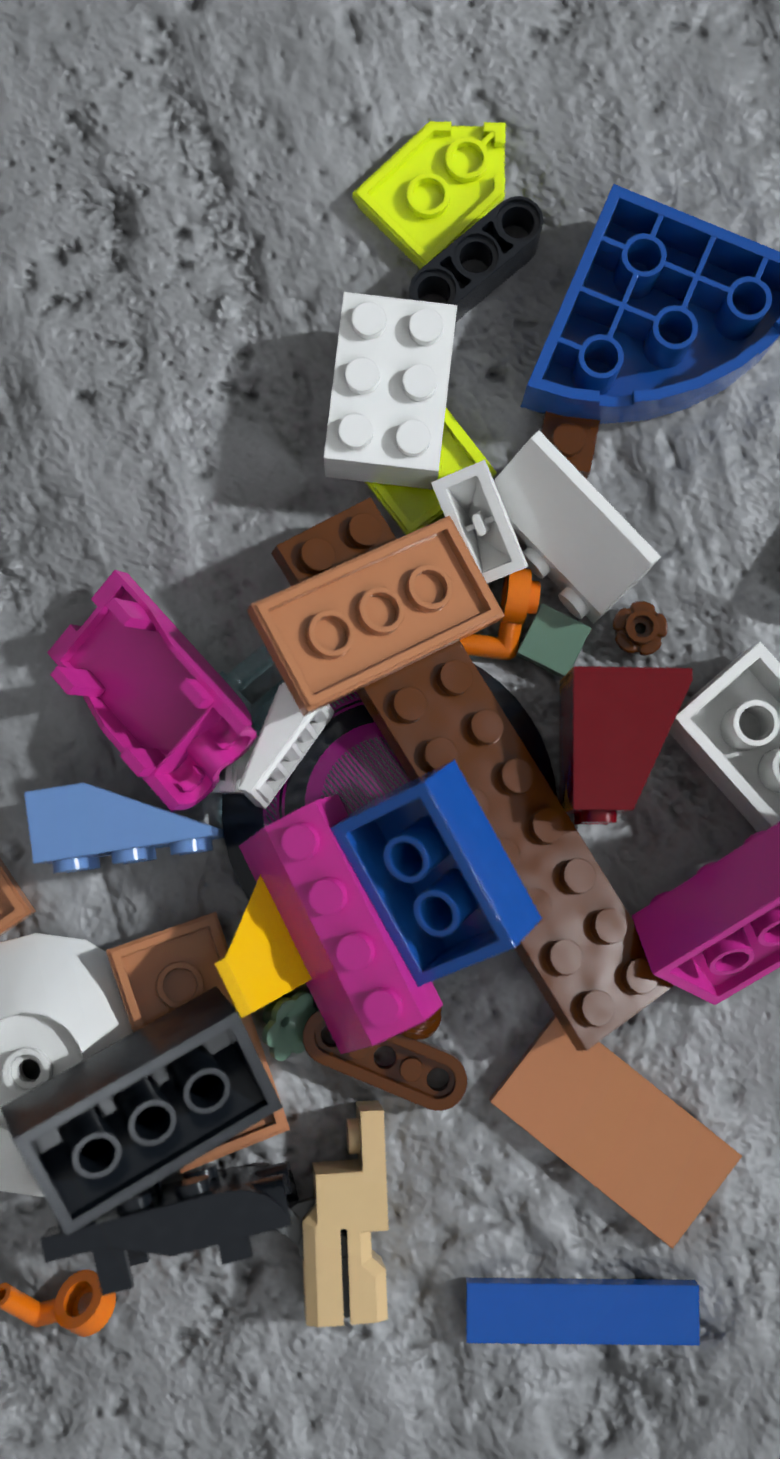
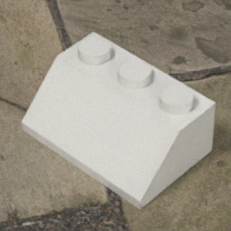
(571, 530)

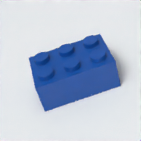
(437, 874)

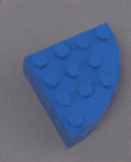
(656, 316)

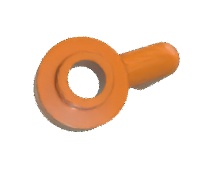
(518, 598)
(76, 1307)

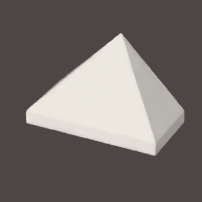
(481, 519)

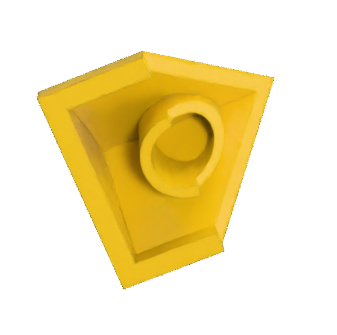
(261, 957)

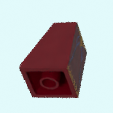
(612, 735)

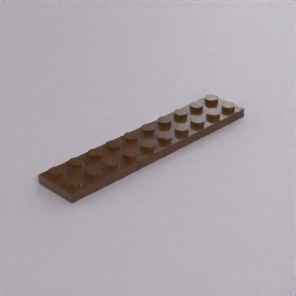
(442, 710)

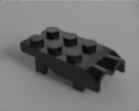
(181, 1218)

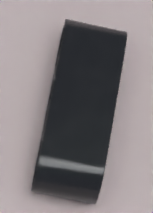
(488, 244)

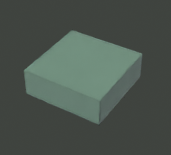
(553, 641)

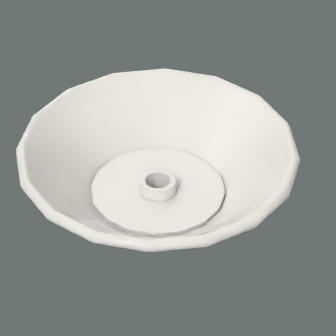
(55, 1010)

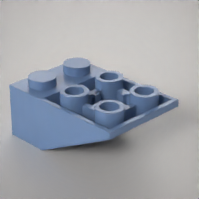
(85, 822)

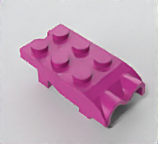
(153, 694)

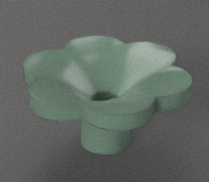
(286, 1024)

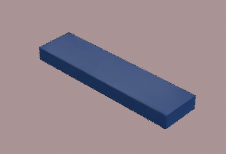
(582, 1311)

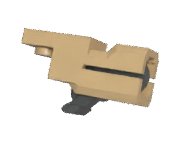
(336, 1224)

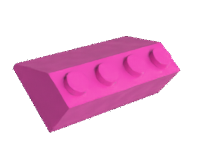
(720, 924)
(338, 933)

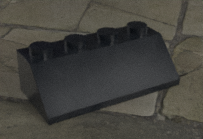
(141, 1109)

